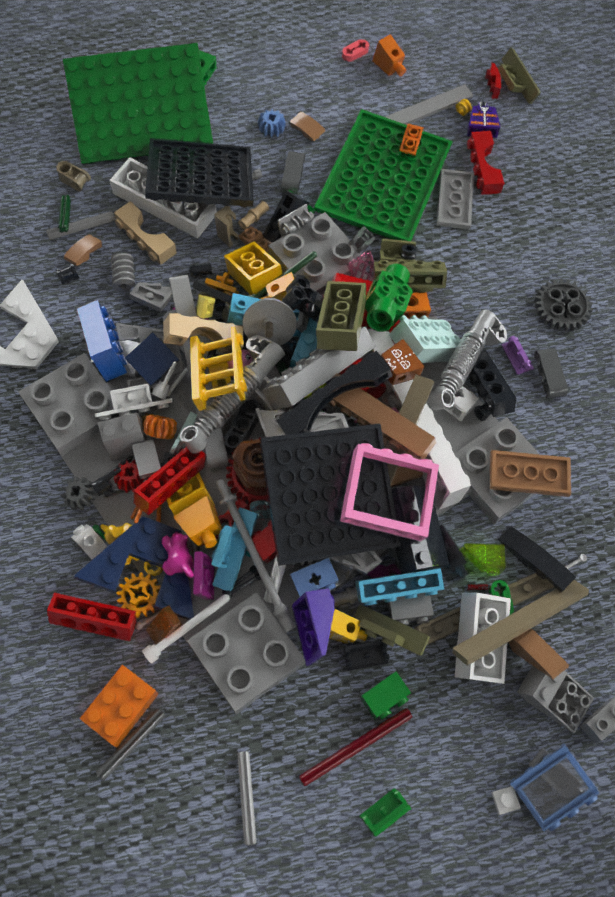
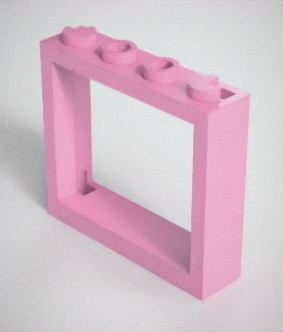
(380, 523)

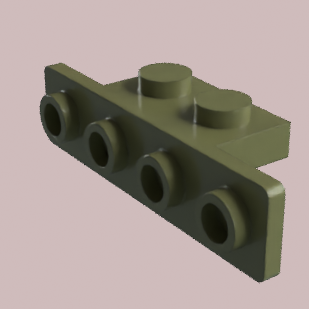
(518, 77)
(391, 630)

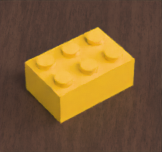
(252, 267)

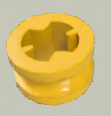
(463, 107)
(152, 572)

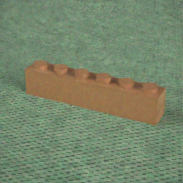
(395, 427)

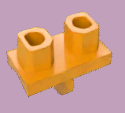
(222, 286)

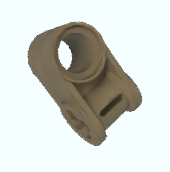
(72, 175)

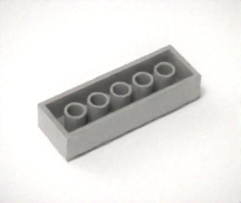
(313, 372)

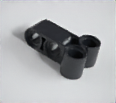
(303, 298)

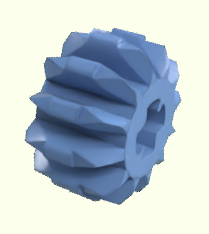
(271, 123)

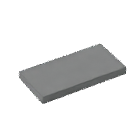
(455, 199)

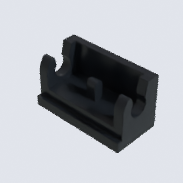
(366, 655)

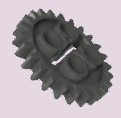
(567, 295)

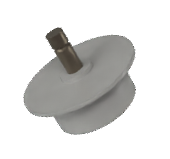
(271, 320)

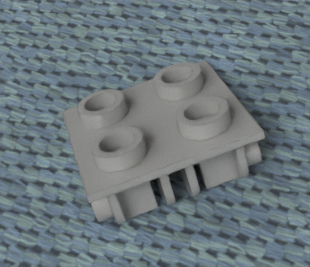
(295, 220)

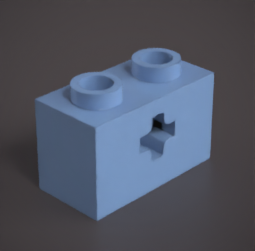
(321, 569)

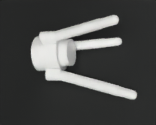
(162, 388)

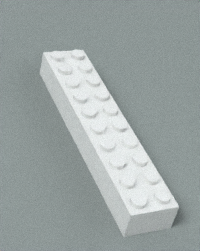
(451, 479)

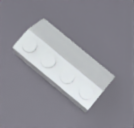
(477, 614)

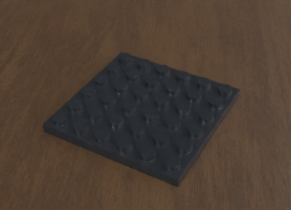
(199, 173)
(307, 491)

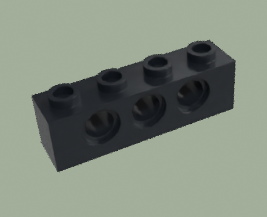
(492, 386)

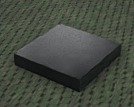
(212, 292)

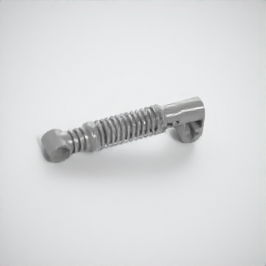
(485, 331)
(265, 356)

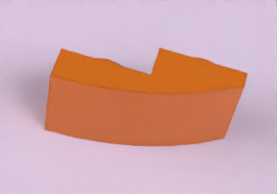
(411, 139)

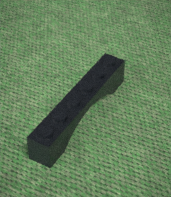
(367, 373)

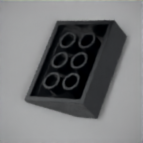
(415, 554)

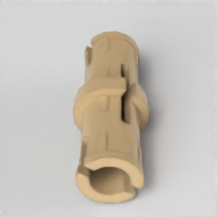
(253, 215)

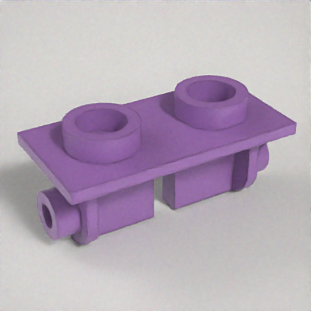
(517, 356)

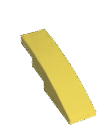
(205, 305)

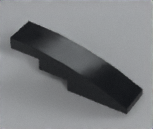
(536, 558)

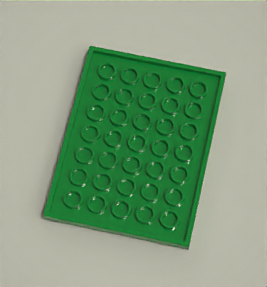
(134, 97)
(377, 183)

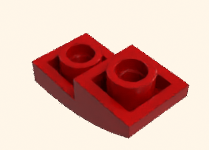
(494, 80)

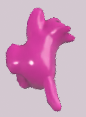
(178, 555)

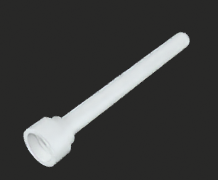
(152, 652)

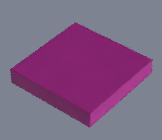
(203, 576)

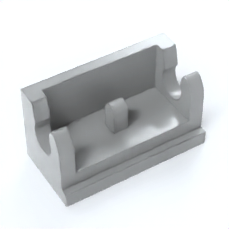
(146, 458)

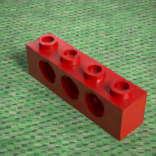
(168, 480)
(91, 616)

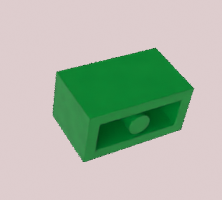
(385, 696)

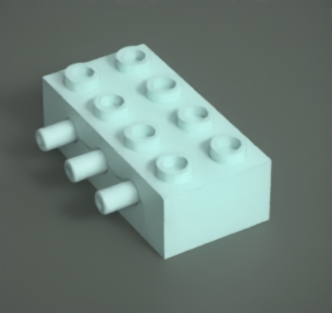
(427, 338)

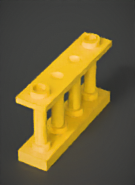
(199, 364)

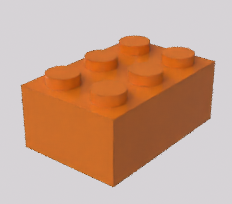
(119, 706)

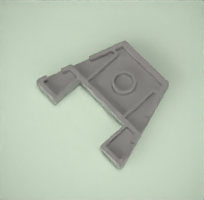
(129, 332)

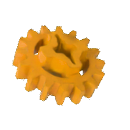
(143, 586)

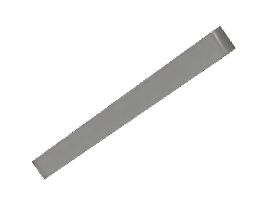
(184, 305)

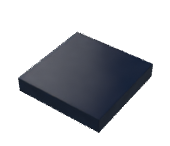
(151, 359)

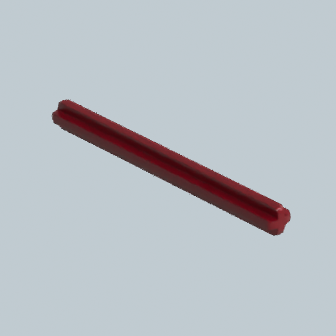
(355, 747)

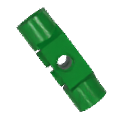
(388, 297)

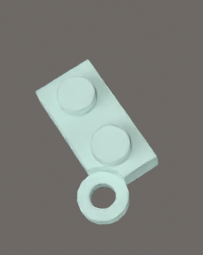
(178, 443)

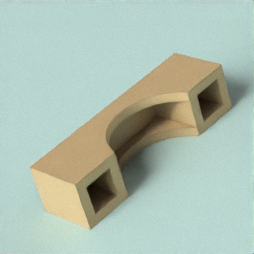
(158, 246)
(179, 328)

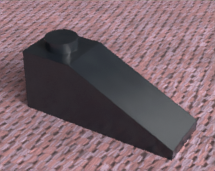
(287, 204)

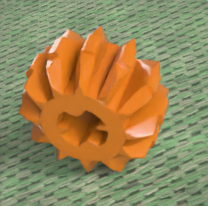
(160, 426)

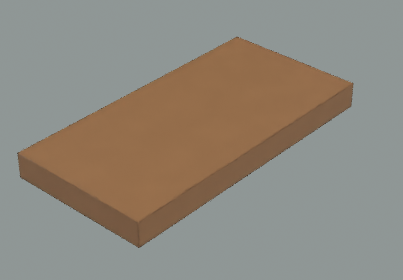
(530, 473)

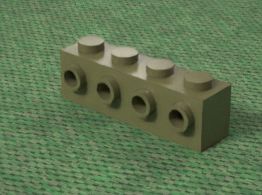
(421, 273)

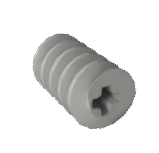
(122, 272)

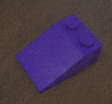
(313, 620)

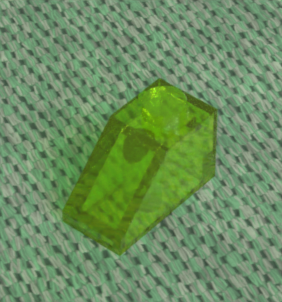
(486, 557)

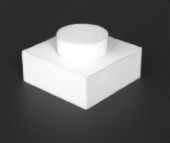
(506, 800)

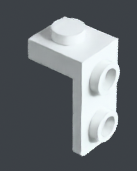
(88, 540)

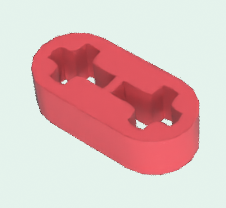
(355, 50)

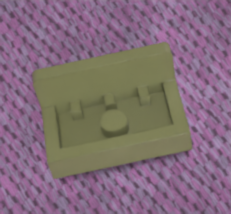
(392, 249)

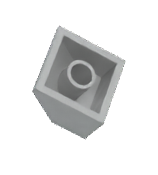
(121, 433)

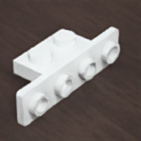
(131, 399)

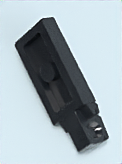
(455, 556)

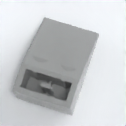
(558, 698)

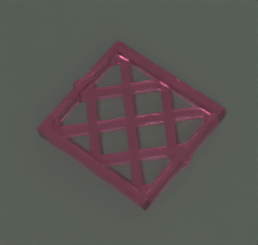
(359, 259)

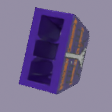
(484, 119)

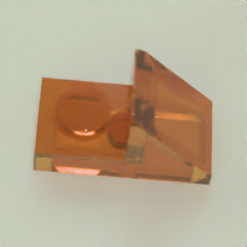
(163, 625)

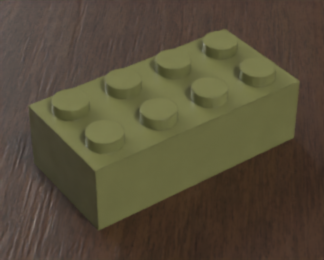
(341, 316)

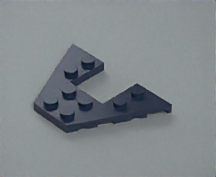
(143, 542)

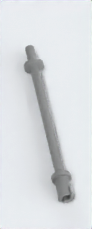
(280, 609)

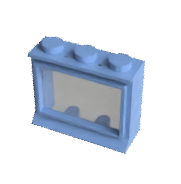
(555, 788)

